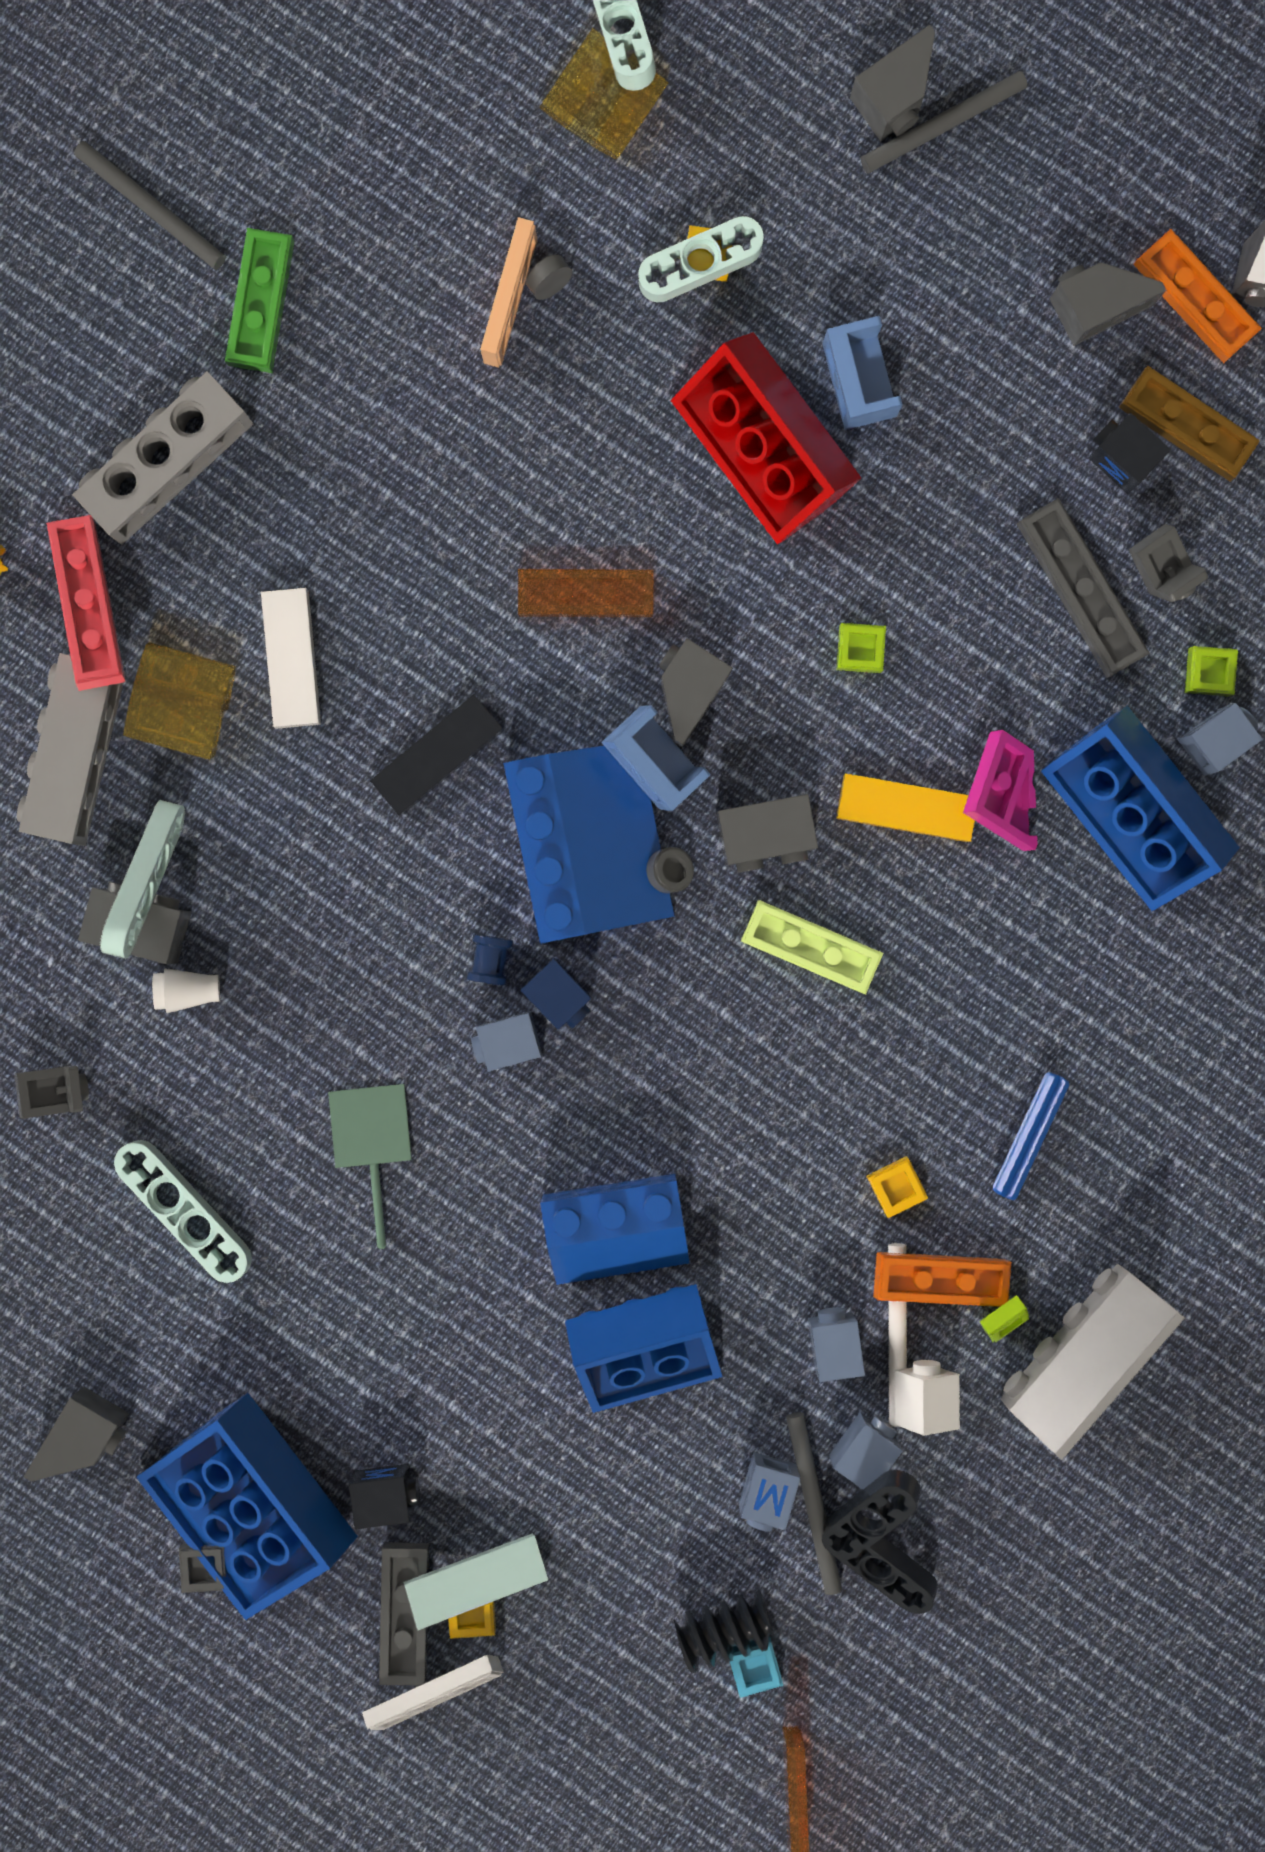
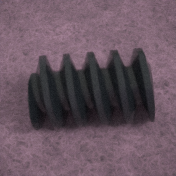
(724, 1632)

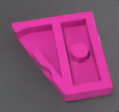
(1004, 790)

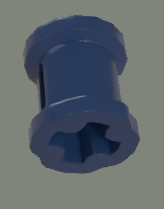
(489, 959)

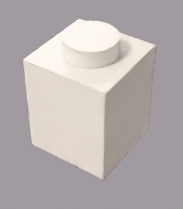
(927, 1398)

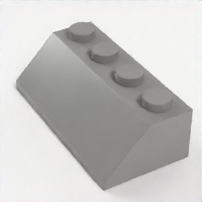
(1089, 1359)

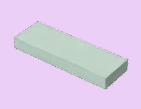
(475, 1581)

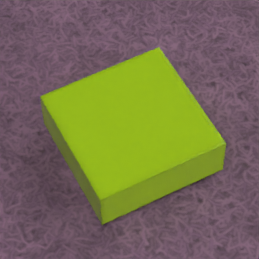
(861, 648)
(1211, 671)
(1005, 1319)

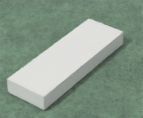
(290, 658)
(433, 1693)

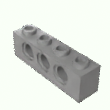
(160, 483)

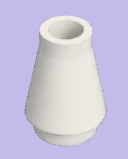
(181, 989)

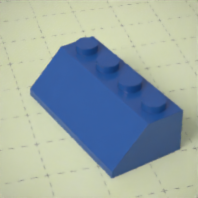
(1141, 809)

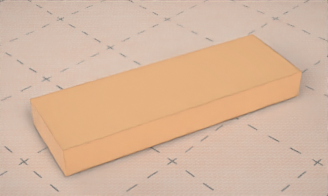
(509, 292)

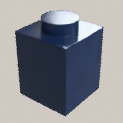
(558, 995)

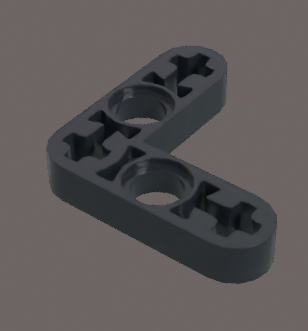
(905, 1580)

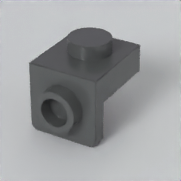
(1166, 565)
(50, 1091)

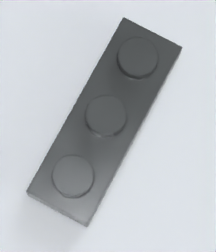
(401, 1643)

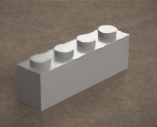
(68, 757)

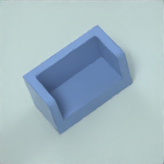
(860, 373)
(654, 759)

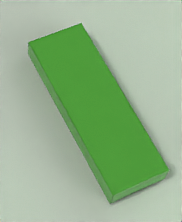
(259, 300)

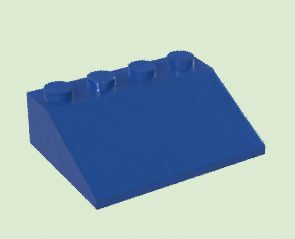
(584, 843)
(250, 1493)

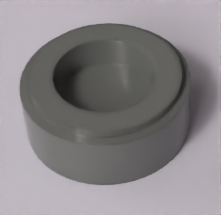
(548, 276)
(670, 870)

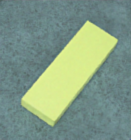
(812, 947)

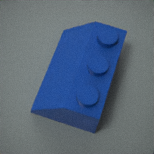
(614, 1229)
(642, 1348)

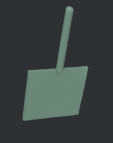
(370, 1130)

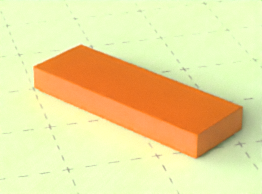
(1198, 296)
(942, 1279)

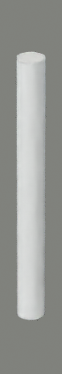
(897, 1338)

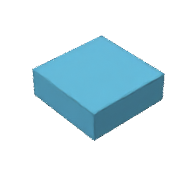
(757, 1671)

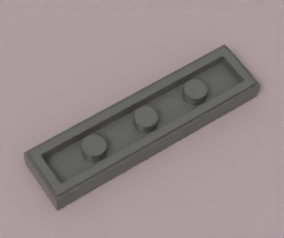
(1082, 588)

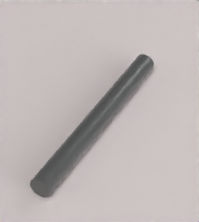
(944, 122)
(149, 205)
(813, 1501)

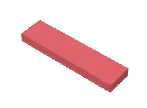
(85, 603)

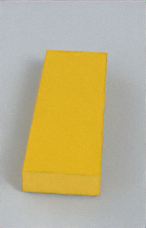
(904, 807)

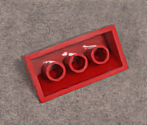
(764, 437)

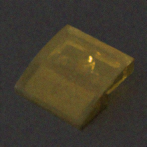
(594, 103)
(179, 700)

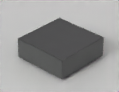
(193, 1573)

